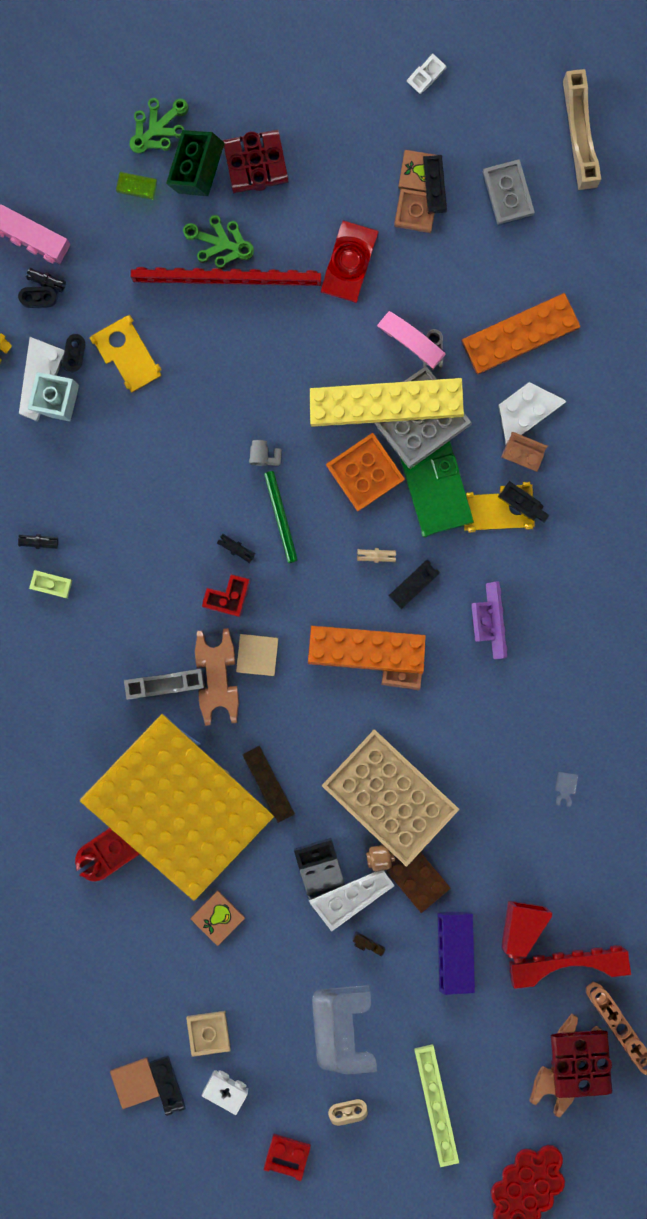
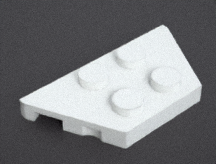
(527, 409)

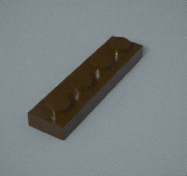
(268, 784)

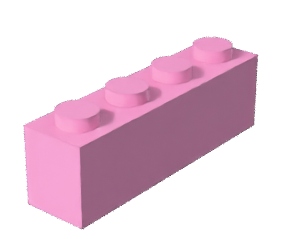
(32, 235)

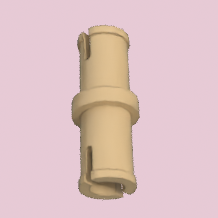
(376, 555)

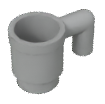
(259, 454)

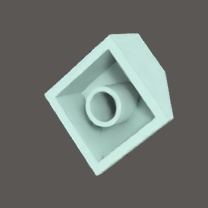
(53, 396)

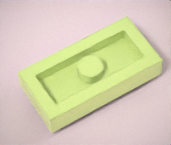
(50, 584)

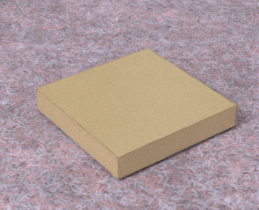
(257, 655)
(208, 1033)

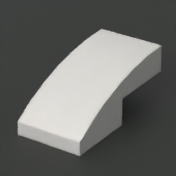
(426, 74)

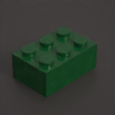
(195, 163)

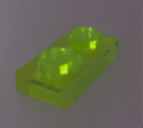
(136, 185)

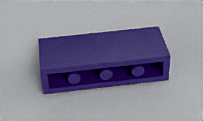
(456, 953)

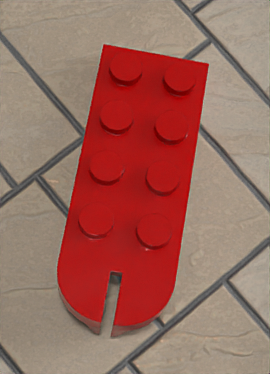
(107, 852)

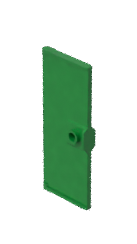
(438, 492)

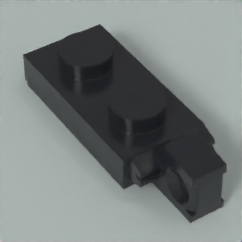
(523, 502)

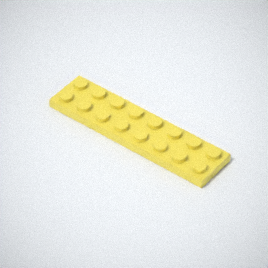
(386, 402)

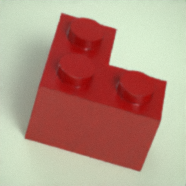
(231, 601)

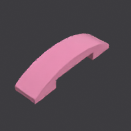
(412, 339)

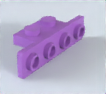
(489, 620)

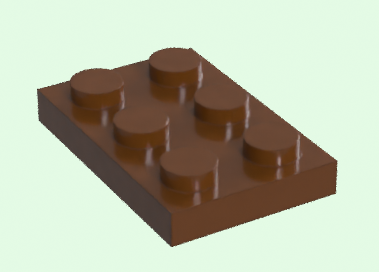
(419, 881)

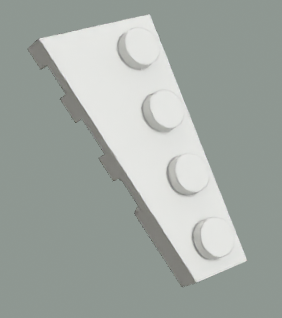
(42, 359)
(351, 898)

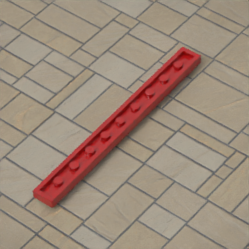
(218, 276)

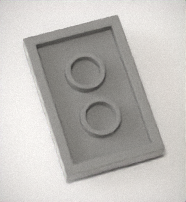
(508, 192)

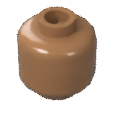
(379, 858)

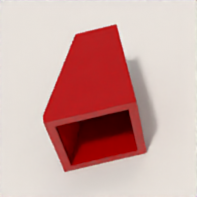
(523, 927)

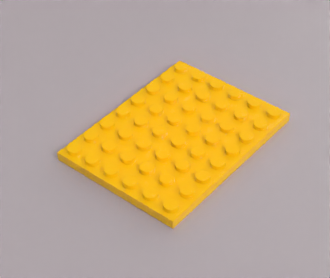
(177, 807)

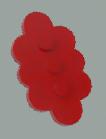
(529, 1184)

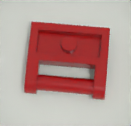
(287, 1150)

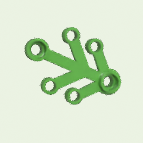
(156, 128)
(221, 243)

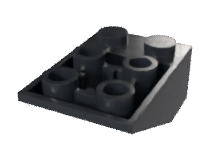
(319, 868)

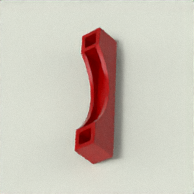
(530, 971)

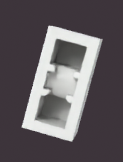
(231, 1100)

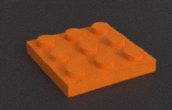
(365, 472)

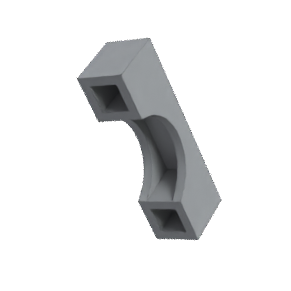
(164, 684)

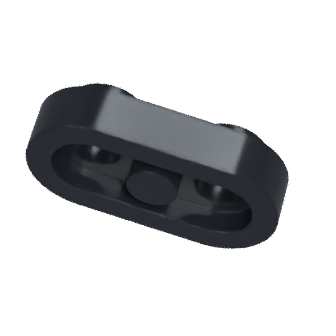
(38, 297)
(72, 353)

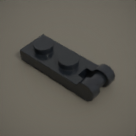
(413, 584)
(167, 1085)

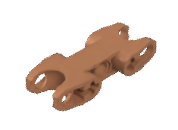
(218, 691)
(613, 1019)
(545, 1077)

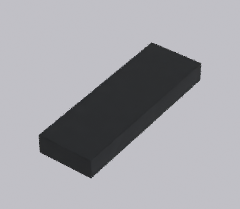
(434, 184)

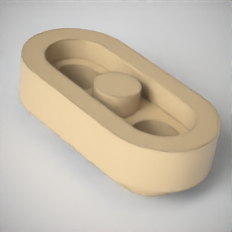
(348, 1111)

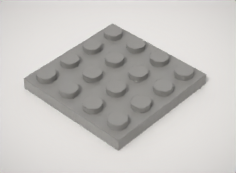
(420, 438)

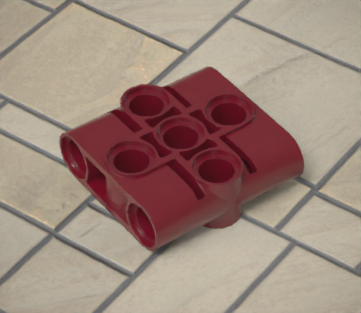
(276, 168)
(568, 1079)

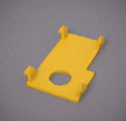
(131, 358)
(493, 513)

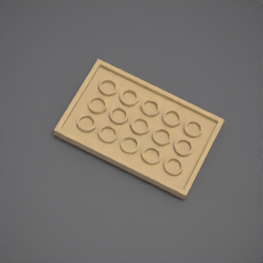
(390, 797)

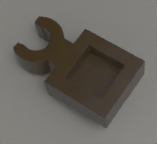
(363, 942)

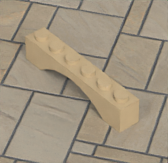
(584, 155)

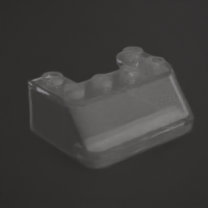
(335, 1029)

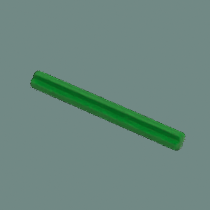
(280, 517)

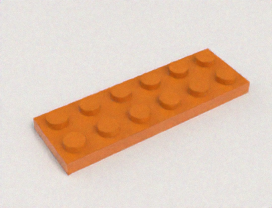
(520, 333)
(366, 649)

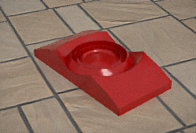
(349, 261)

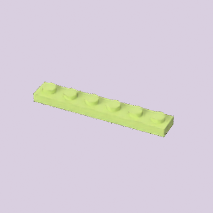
(436, 1105)

